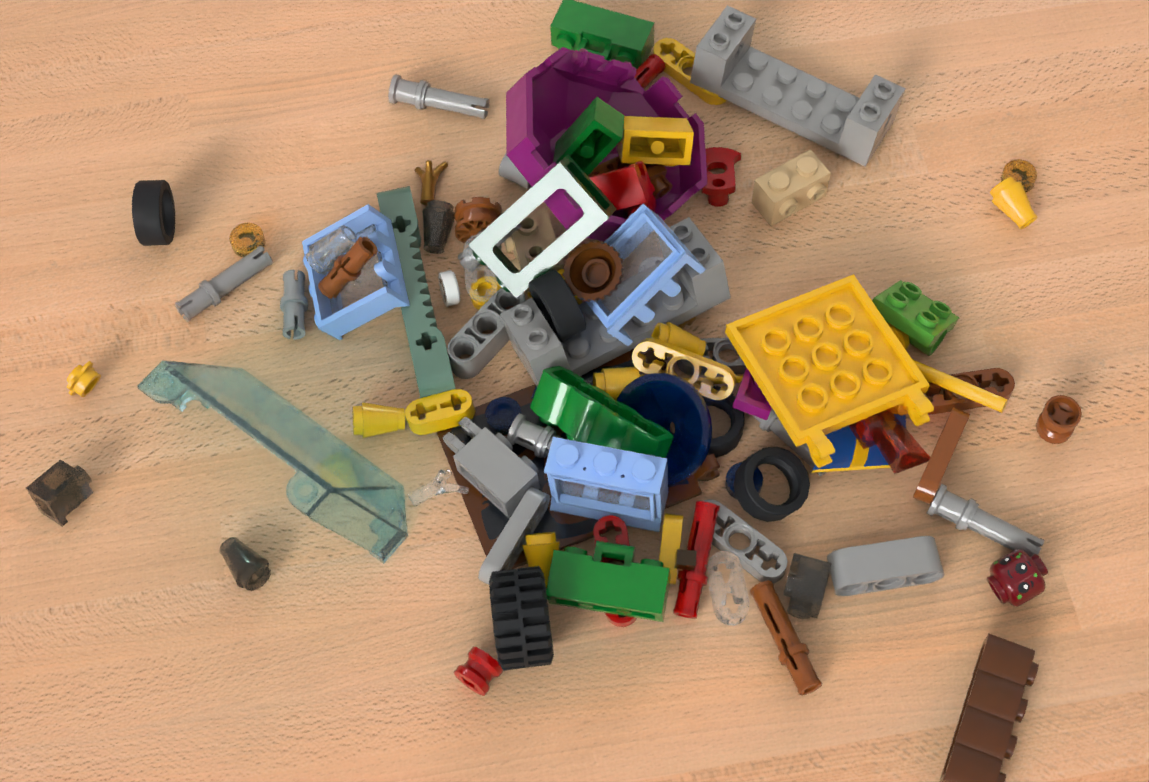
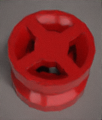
(478, 671)

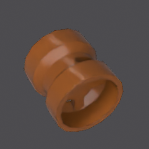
(1058, 419)

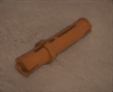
(791, 650)

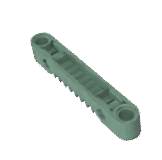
(433, 365)

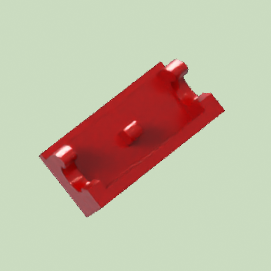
(626, 185)

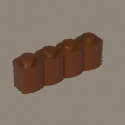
(990, 711)

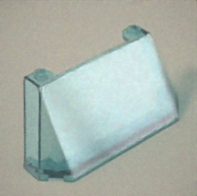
(331, 480)

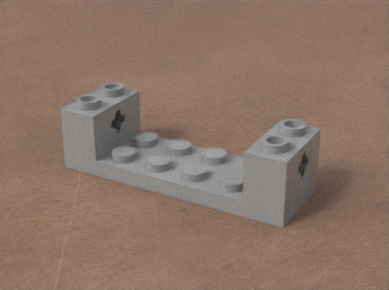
(790, 96)
(593, 347)

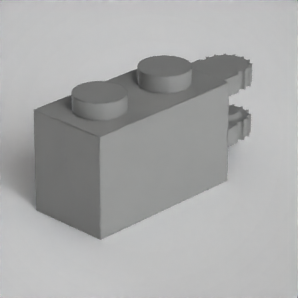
(493, 466)

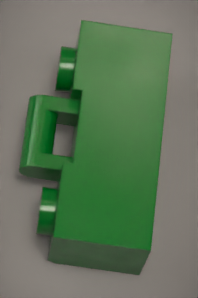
(602, 32)
(623, 590)

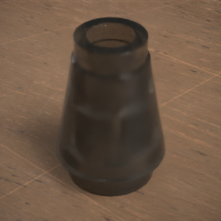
(437, 225)
(245, 564)

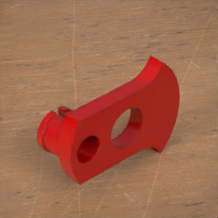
(720, 185)

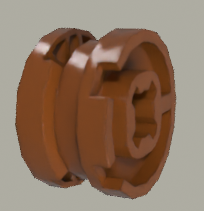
(474, 216)

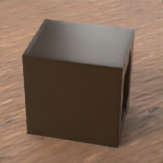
(685, 559)

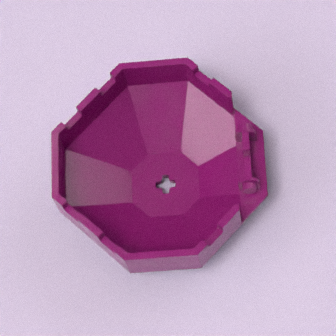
(558, 92)

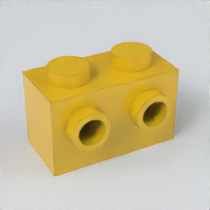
(656, 141)

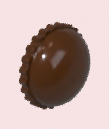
(593, 271)

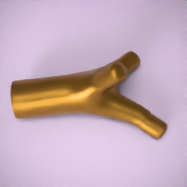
(429, 179)

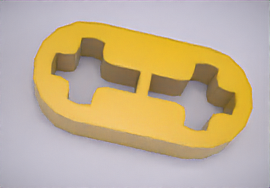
(439, 411)
(671, 542)

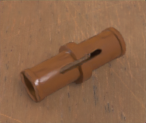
(347, 267)

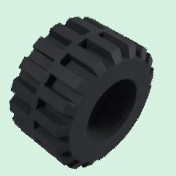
(521, 618)

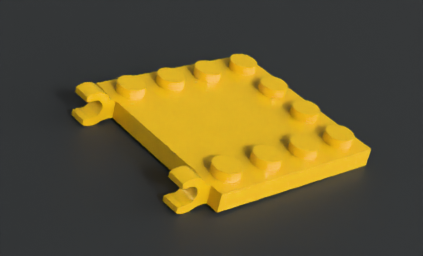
(828, 363)

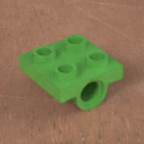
(916, 315)

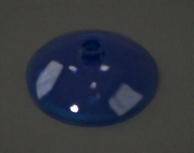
(670, 399)

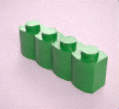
(594, 416)

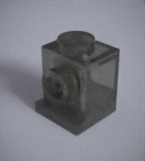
(60, 490)
(806, 586)

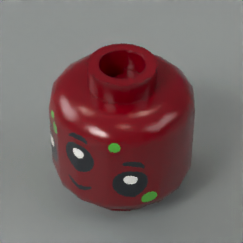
(1017, 577)

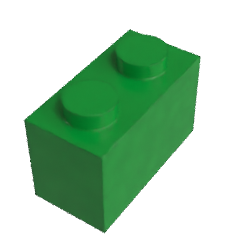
(591, 136)

